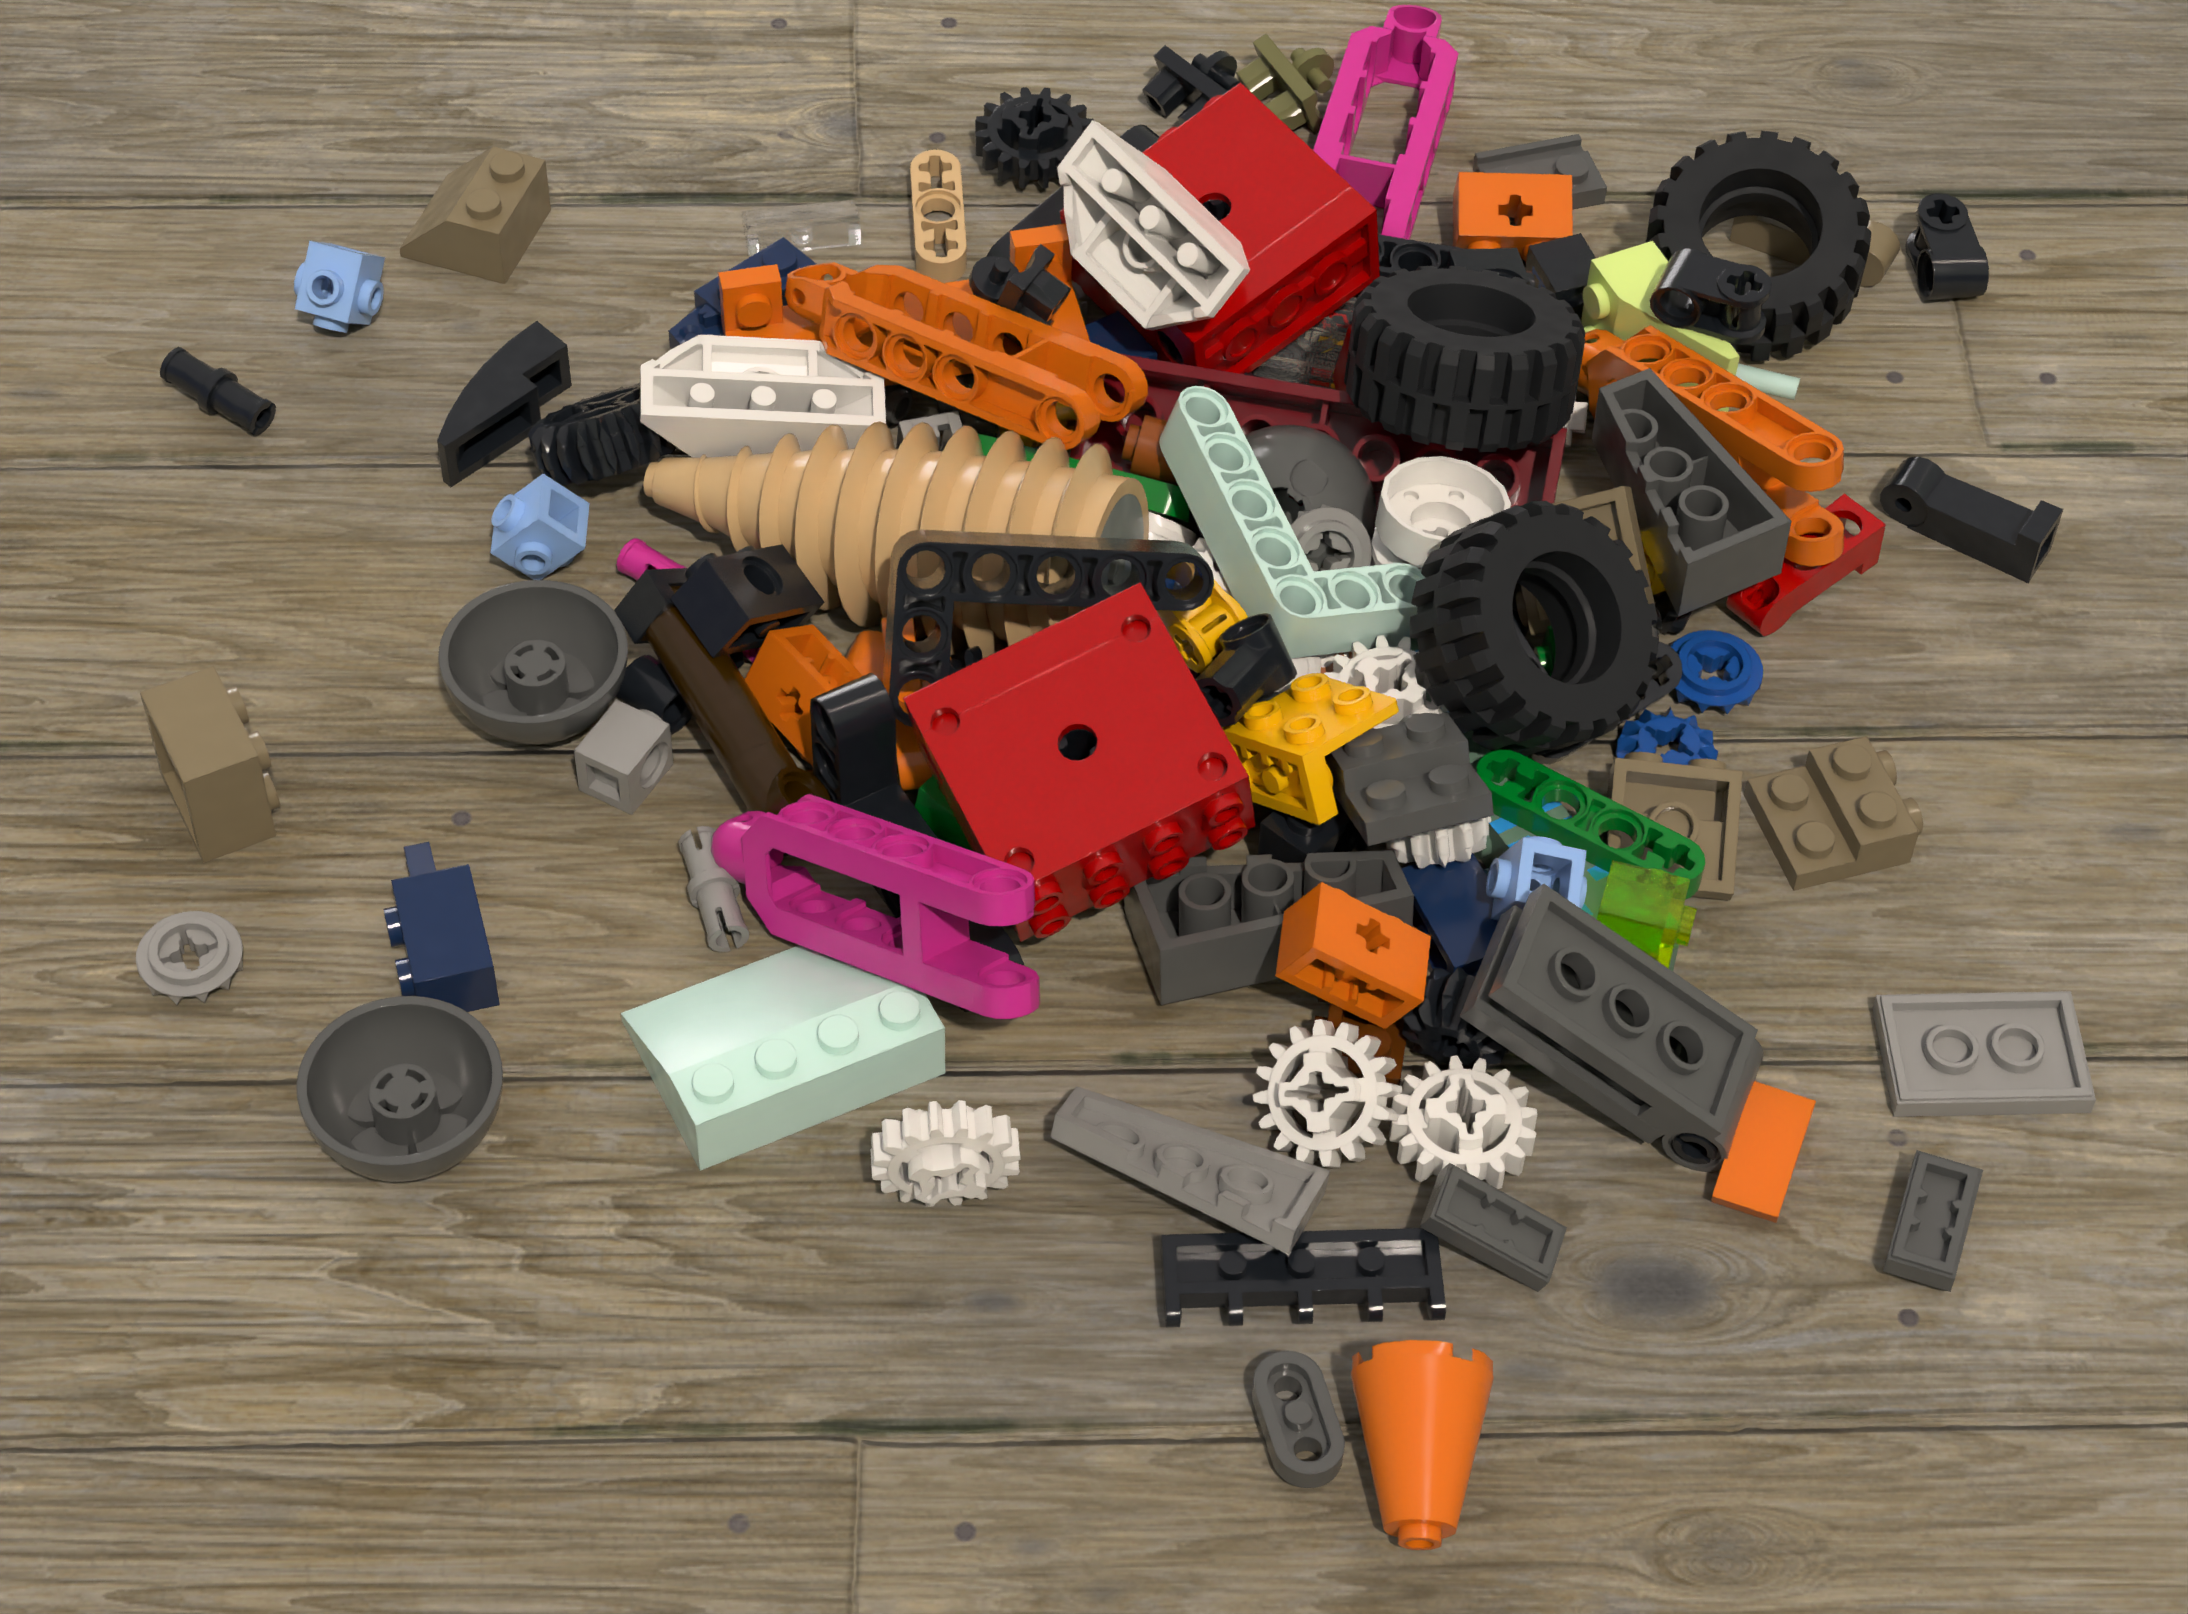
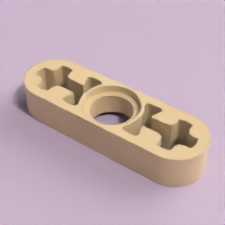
(946, 199)

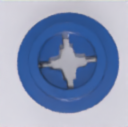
(1715, 651)
(1654, 729)

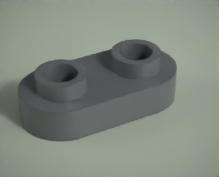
(1298, 1424)

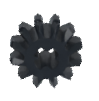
(1439, 1029)

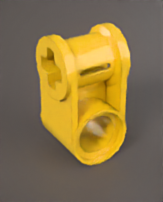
(1198, 630)

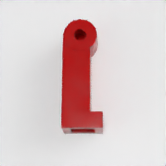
(1774, 600)

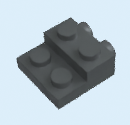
(1408, 779)

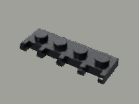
(1320, 1270)

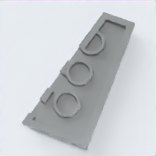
(1213, 1173)

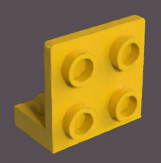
(1290, 735)

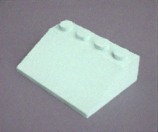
(782, 1049)

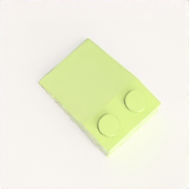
(1620, 303)

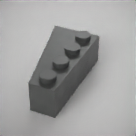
(1693, 503)
(1224, 922)

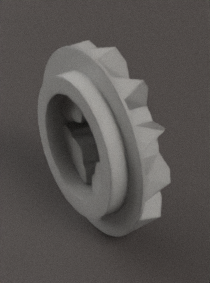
(1340, 532)
(212, 939)

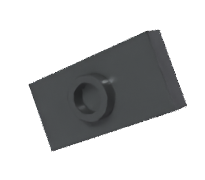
(1933, 1221)
(1493, 1227)

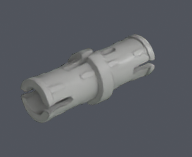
(713, 892)

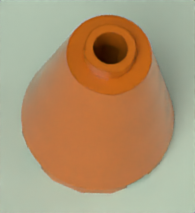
(1421, 1433)

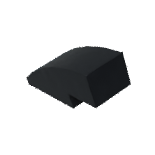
(503, 401)

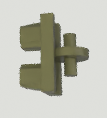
(1294, 81)

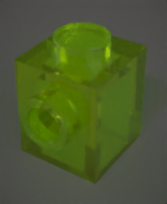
(1647, 909)

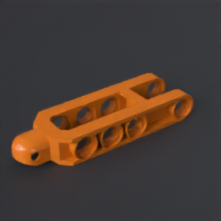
(1007, 389)
(1760, 436)

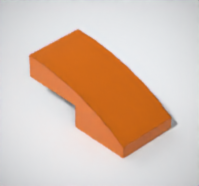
(1764, 1152)

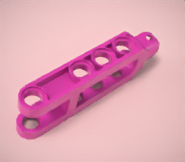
(1404, 54)
(937, 889)

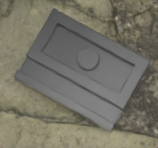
(1549, 156)

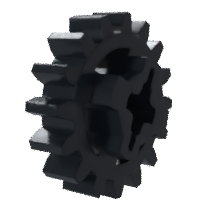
(1028, 135)

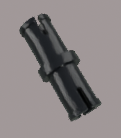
(217, 391)

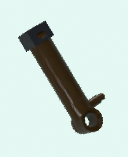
(716, 697)

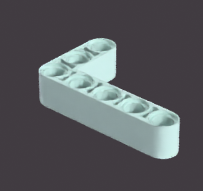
(1259, 549)

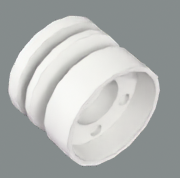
(1427, 503)

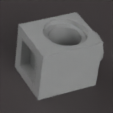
(624, 756)

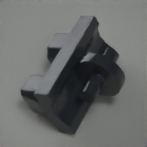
(1189, 82)
(1029, 292)

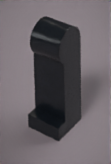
(1971, 518)

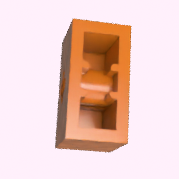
(1488, 199)
(789, 673)
(1353, 955)

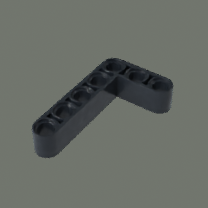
(1015, 585)
(858, 767)

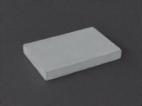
(1983, 1054)

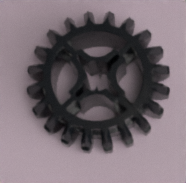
(595, 438)

